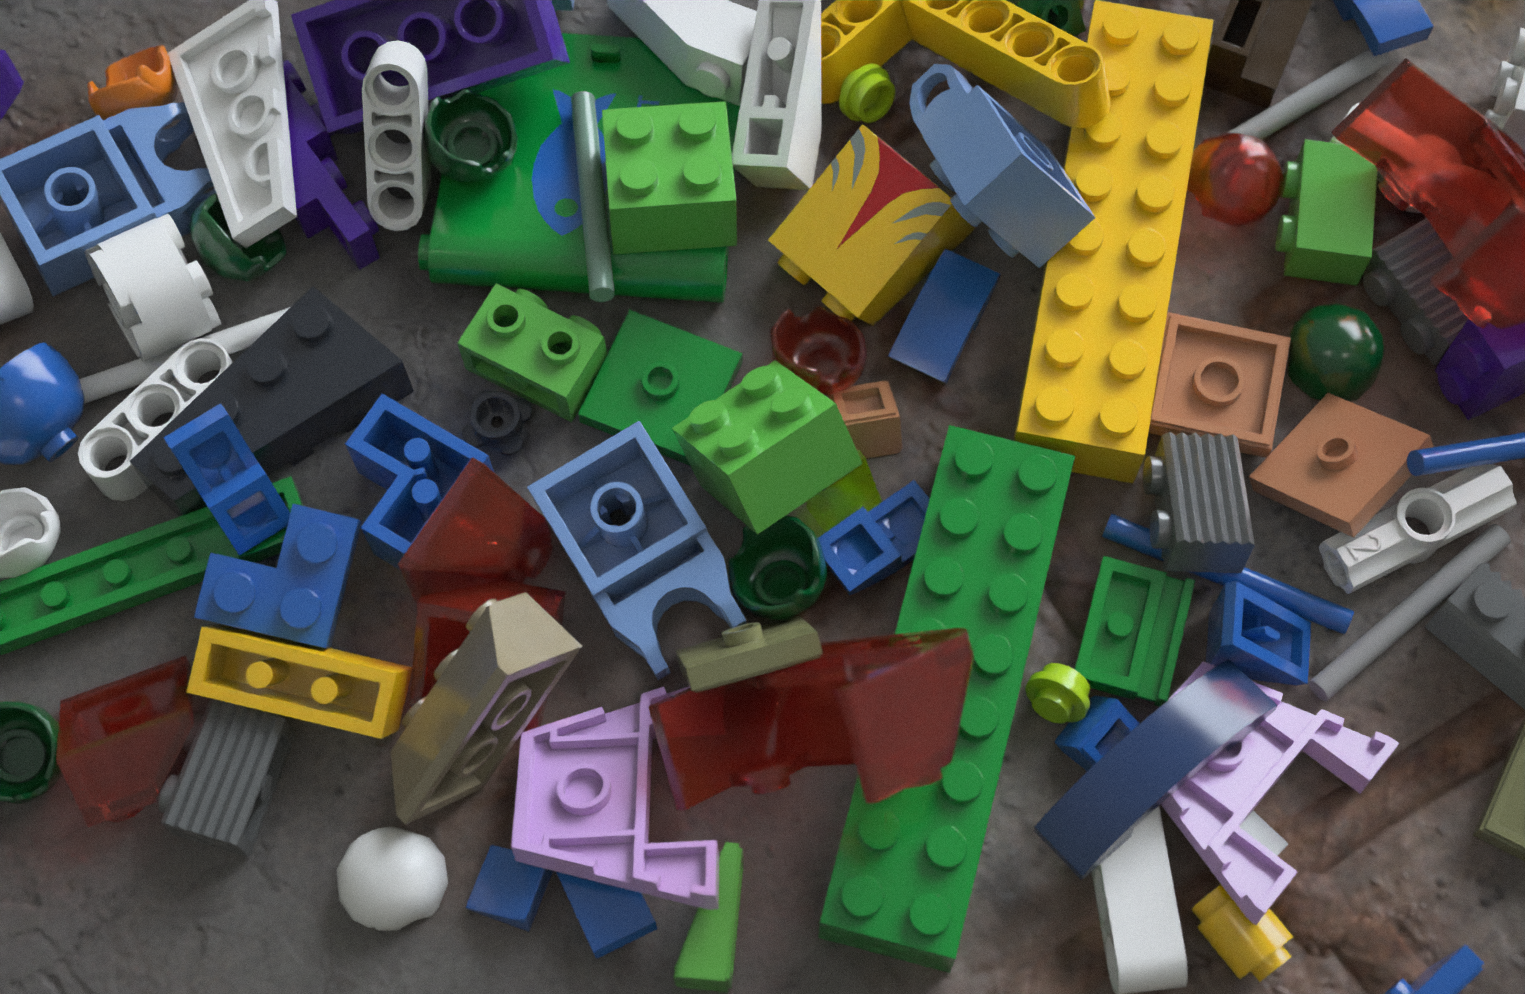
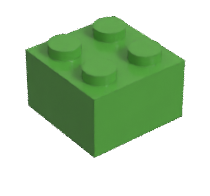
(670, 177)
(767, 445)

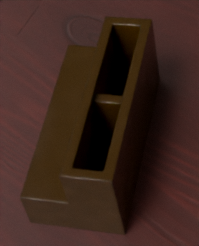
(1254, 47)

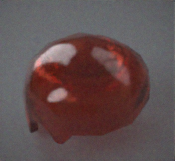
(1235, 178)
(820, 349)

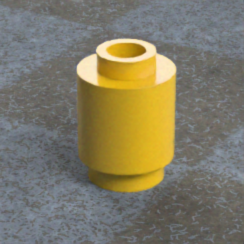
(1238, 940)

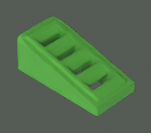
(711, 942)

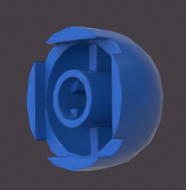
(38, 406)

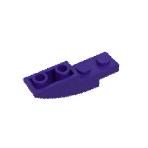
(319, 181)

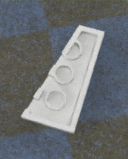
(240, 117)

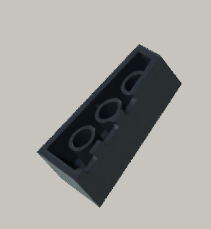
(285, 394)

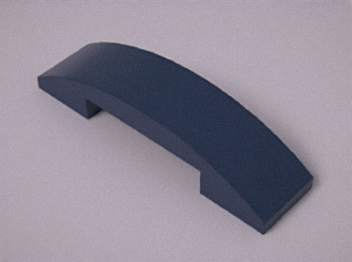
(1152, 765)

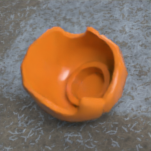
(135, 82)

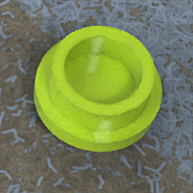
(867, 94)
(1059, 693)

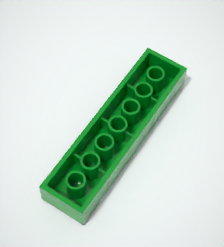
(979, 567)

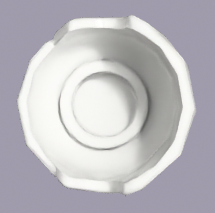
(26, 531)
(391, 878)

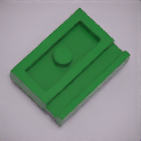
(1133, 631)

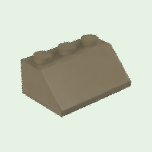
(478, 704)

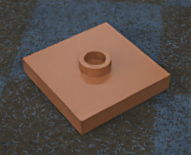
(1219, 382)
(1339, 464)

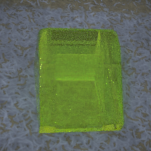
(845, 497)

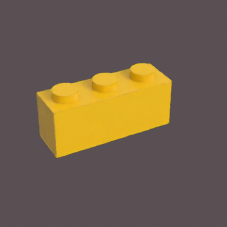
(300, 680)

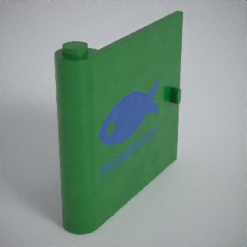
(528, 219)

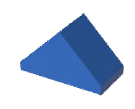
(1258, 636)

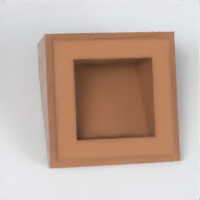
(871, 418)

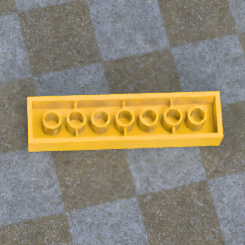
(1111, 284)

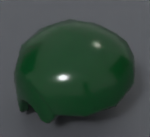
(469, 137)
(223, 253)
(1335, 352)
(778, 569)
(27, 752)

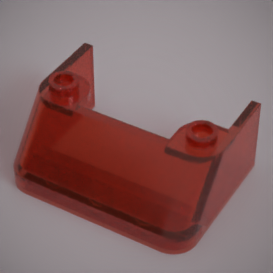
(1457, 174)
(864, 703)

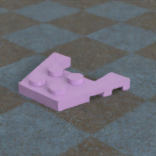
(1234, 782)
(588, 807)

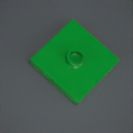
(657, 378)

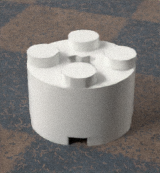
(153, 288)

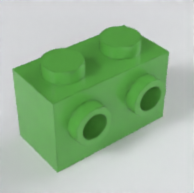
(1329, 213)
(533, 350)

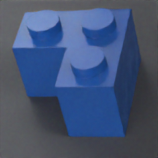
(415, 466)
(296, 598)

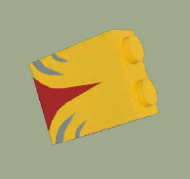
(868, 229)

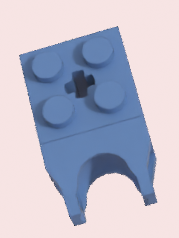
(997, 168)
(98, 185)
(650, 560)

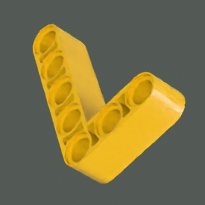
(983, 37)

